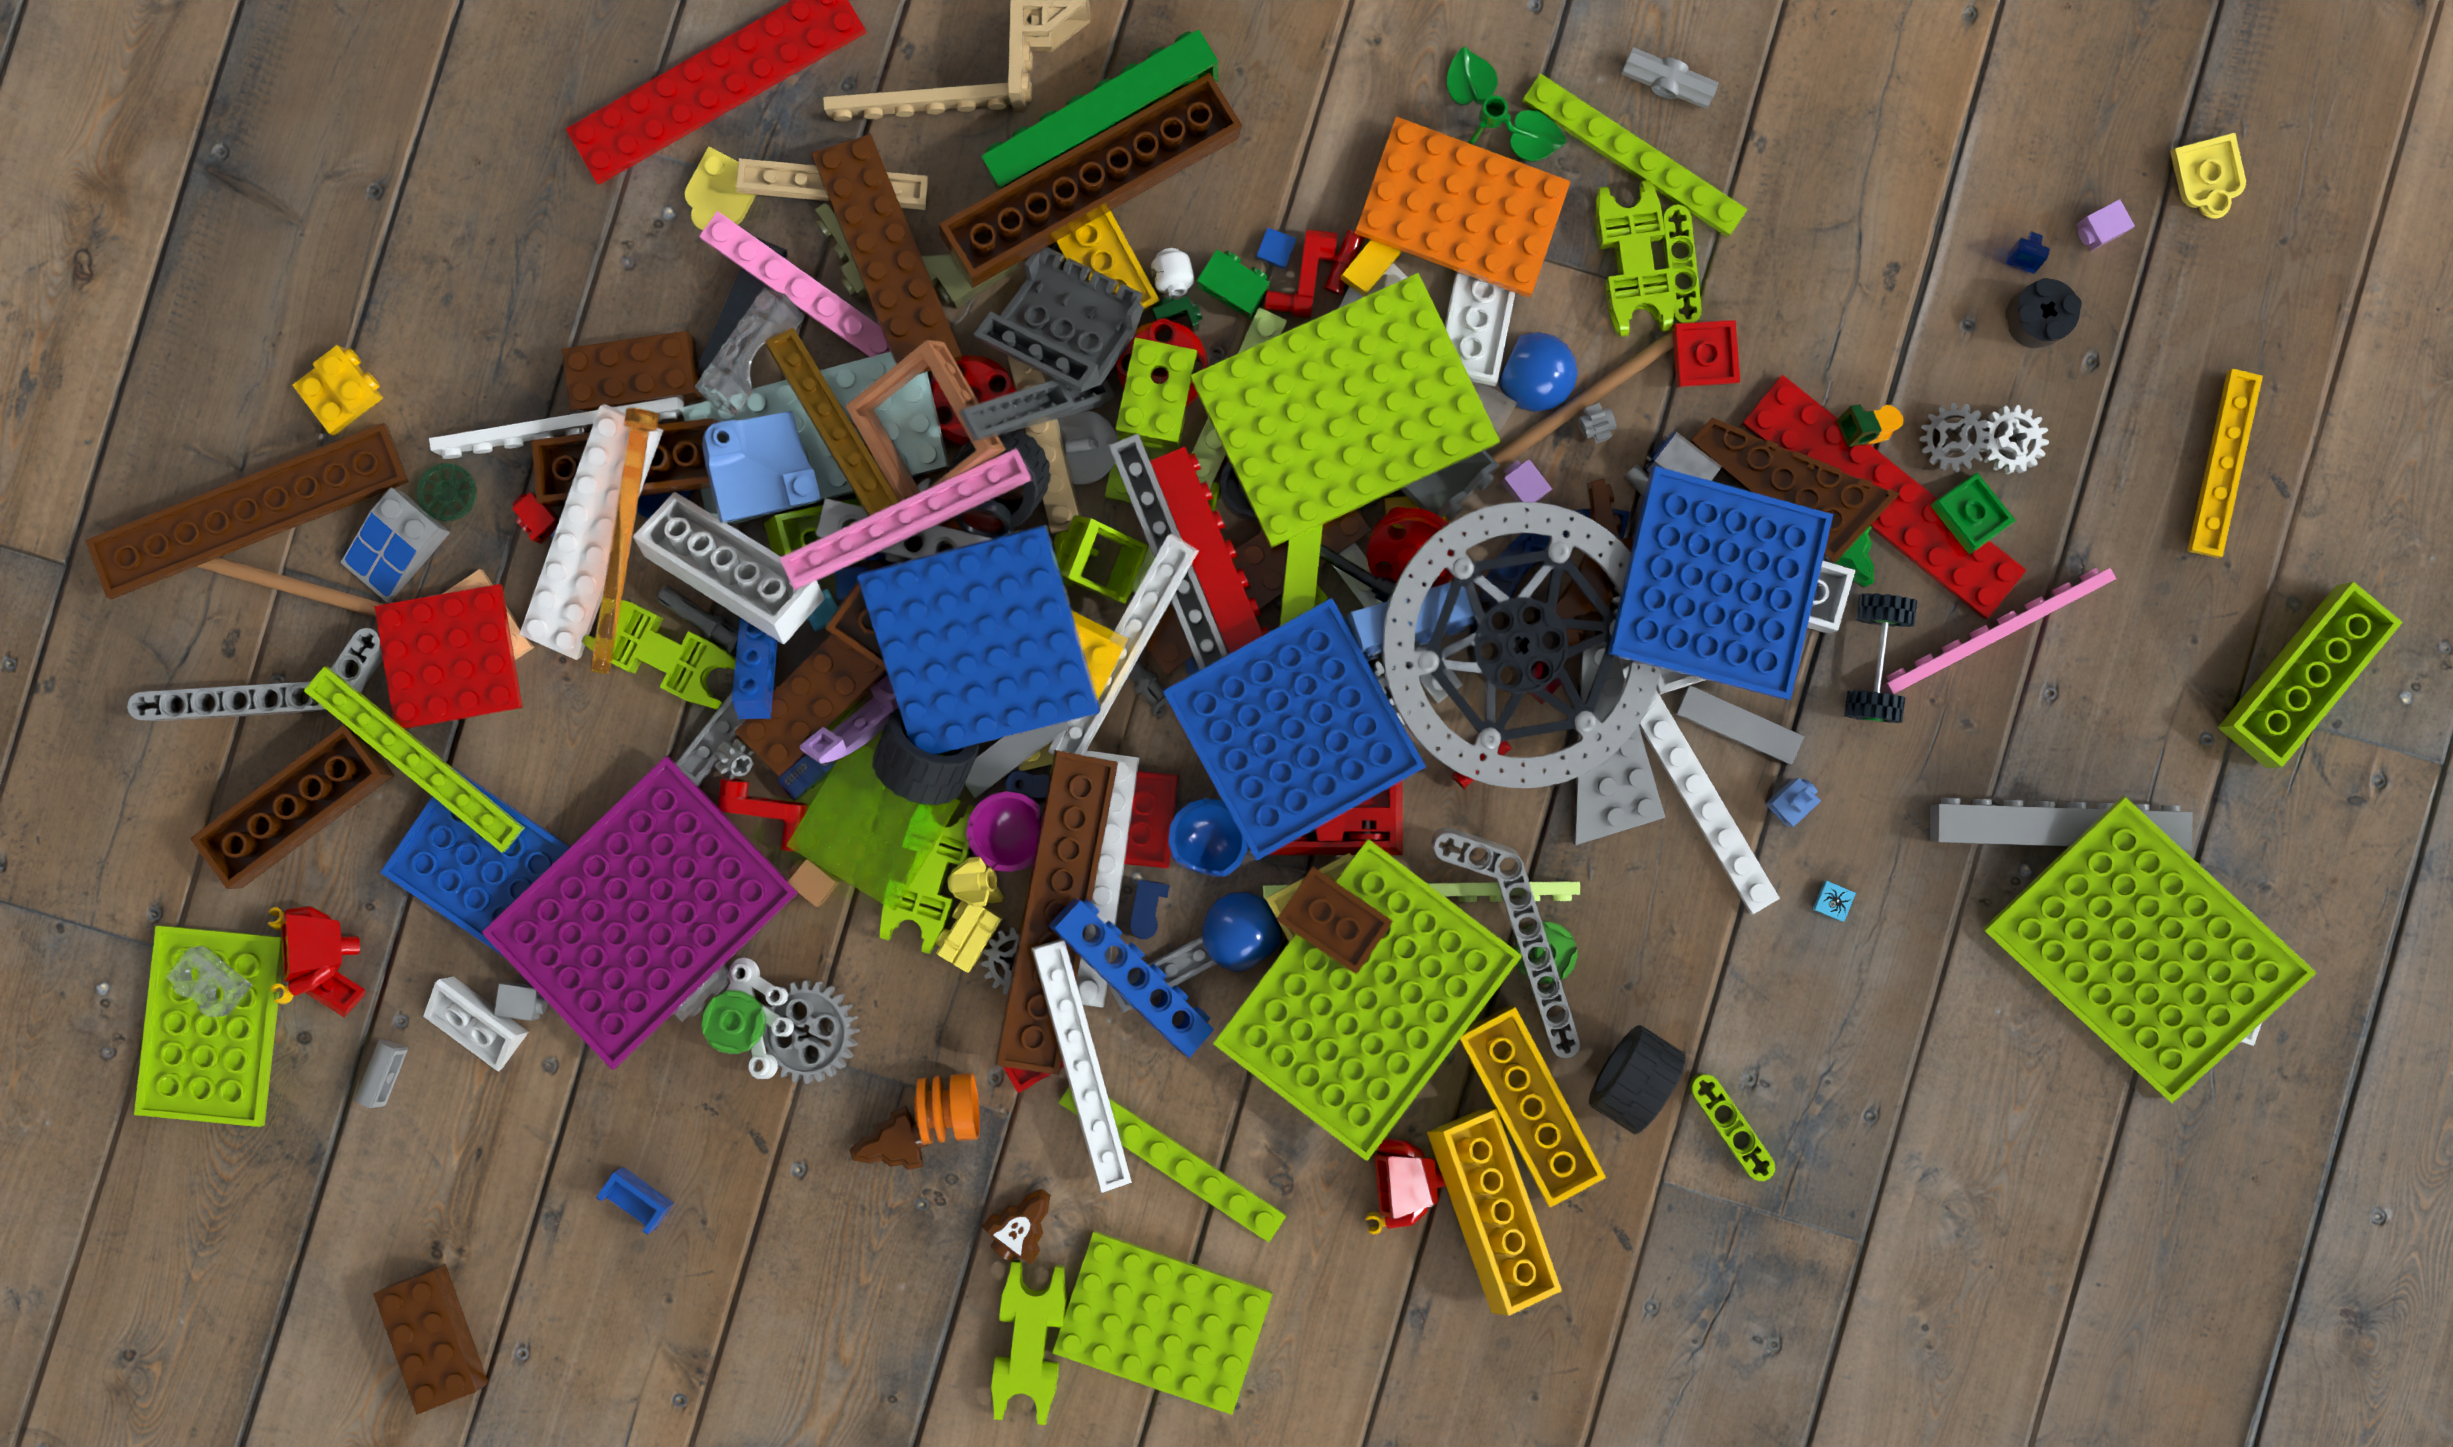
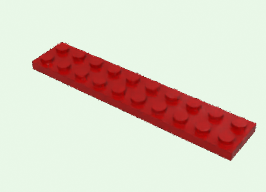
(712, 83)
(1909, 523)

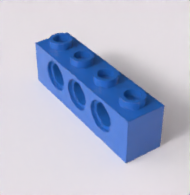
(754, 672)

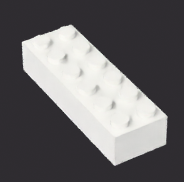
(726, 567)

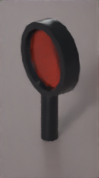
(986, 520)

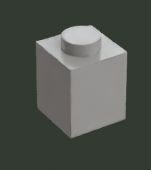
(519, 1002)

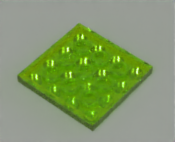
(868, 831)

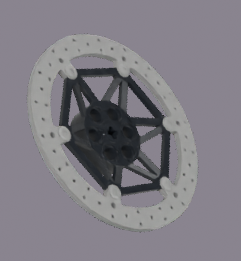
(1520, 662)

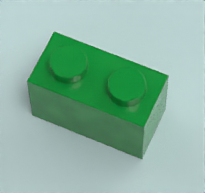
(1233, 283)

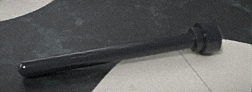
(1380, 586)

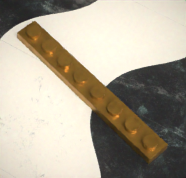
(831, 422)

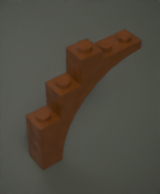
(1572, 600)

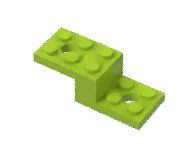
(1153, 408)

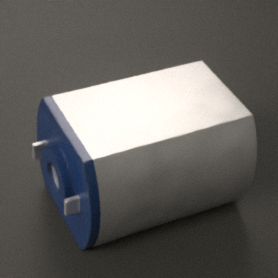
(1683, 457)

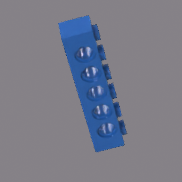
(1069, 927)

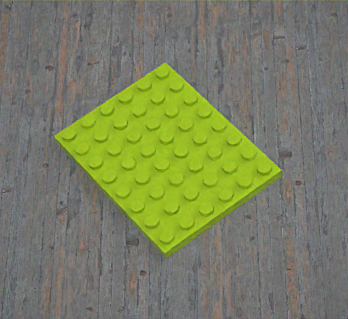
(1344, 409)
(2149, 949)
(1368, 1042)

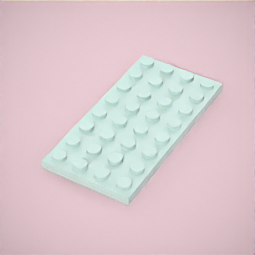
(906, 417)

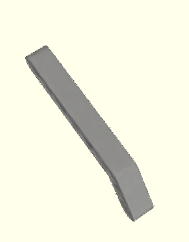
(258, 695)
(1525, 938)

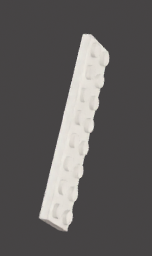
(579, 553)
(1110, 870)

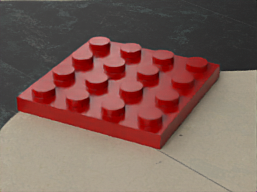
(448, 657)

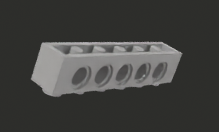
(839, 515)

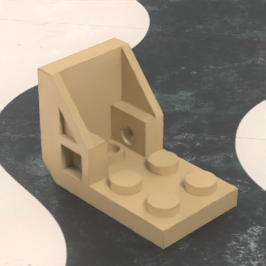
(1053, 23)

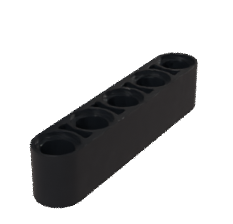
(738, 303)

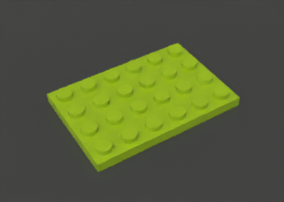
(201, 1063)
(1163, 1322)

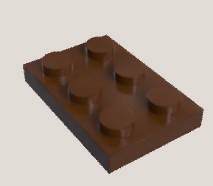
(1334, 920)

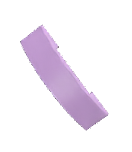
(857, 729)

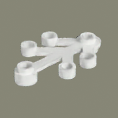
(750, 982)

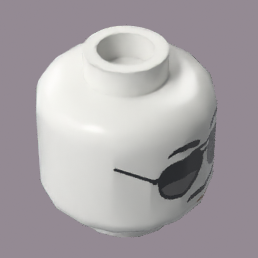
(1172, 272)

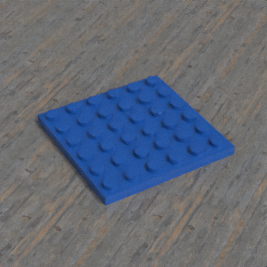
(1720, 583)
(980, 641)
(1294, 729)

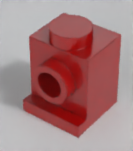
(535, 517)

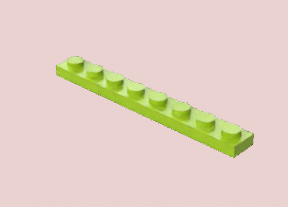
(1634, 155)
(414, 759)
(1191, 1171)

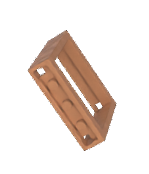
(957, 391)

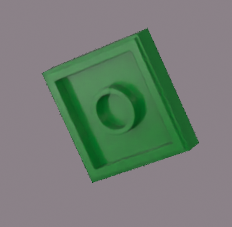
(1973, 513)

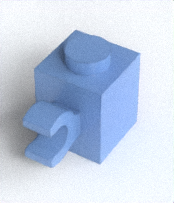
(1793, 801)

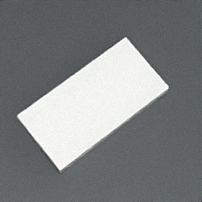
(1479, 325)

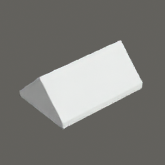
(473, 1023)

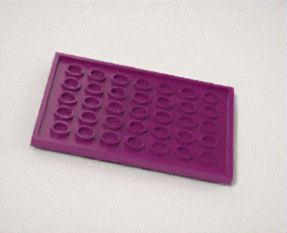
(640, 912)

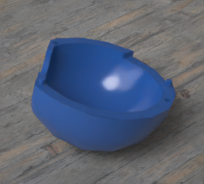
(1539, 372)
(1206, 839)
(1240, 931)

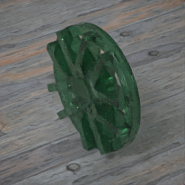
(447, 492)

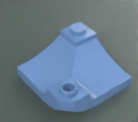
(758, 467)

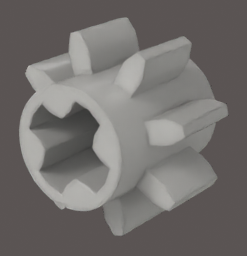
(1597, 423)
(734, 758)

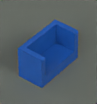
(636, 1198)

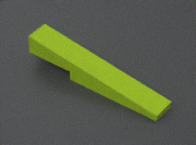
(1300, 574)

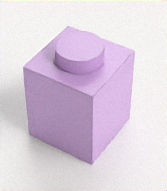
(2104, 225)
(1525, 482)

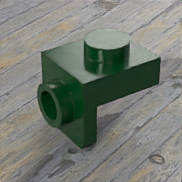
(1175, 309)

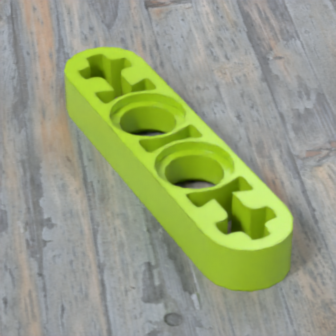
(1686, 265)
(1732, 1126)

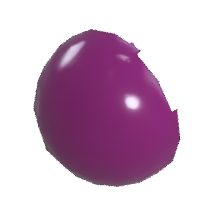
(1004, 831)

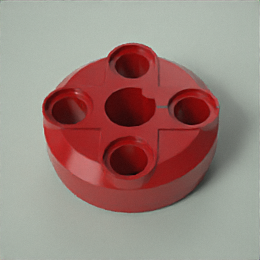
(1181, 337)
(980, 376)
(1400, 545)

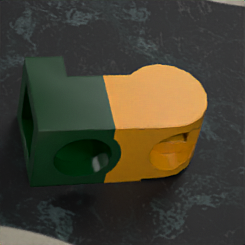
(1869, 426)

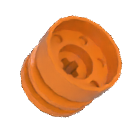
(947, 1108)

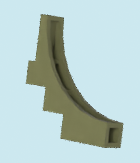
(940, 268)

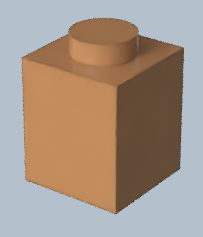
(812, 881)

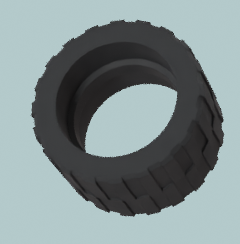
(1036, 464)
(916, 773)
(1637, 1079)

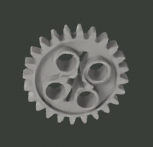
(819, 1006)

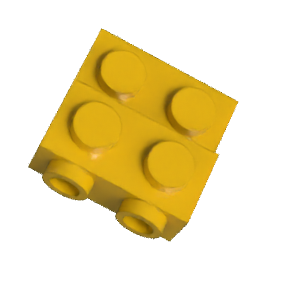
(338, 389)

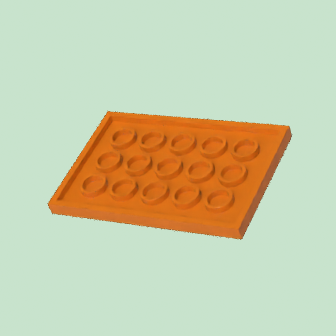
(1462, 207)

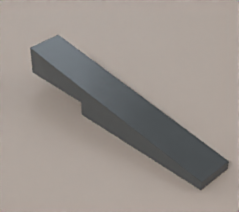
(1032, 407)

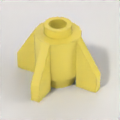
(974, 883)

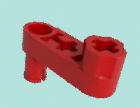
(1317, 246)
(735, 799)

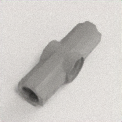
(1669, 78)

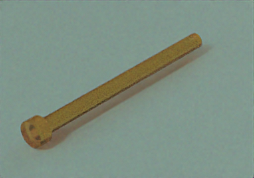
(640, 424)

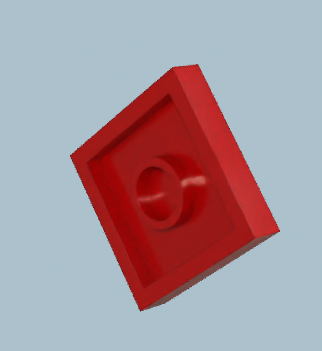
(1706, 353)

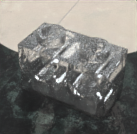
(212, 973)

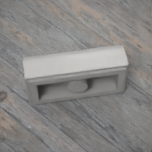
(381, 1074)

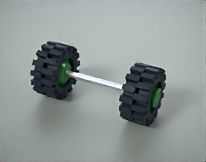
(1884, 611)

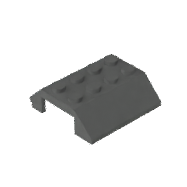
(1065, 321)

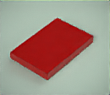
(1151, 820)

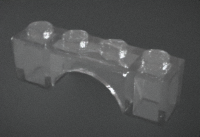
(727, 378)

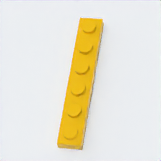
(2225, 463)

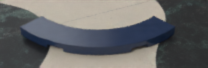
(1508, 577)

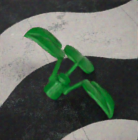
(1475, 80)

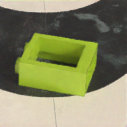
(1076, 551)

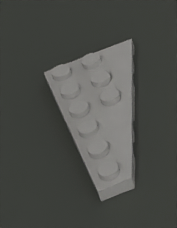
(1622, 788)

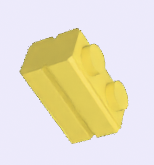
(968, 935)

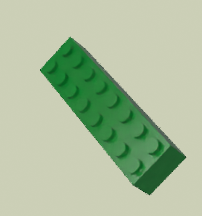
(1102, 108)

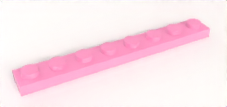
(797, 285)
(905, 519)
(2007, 624)

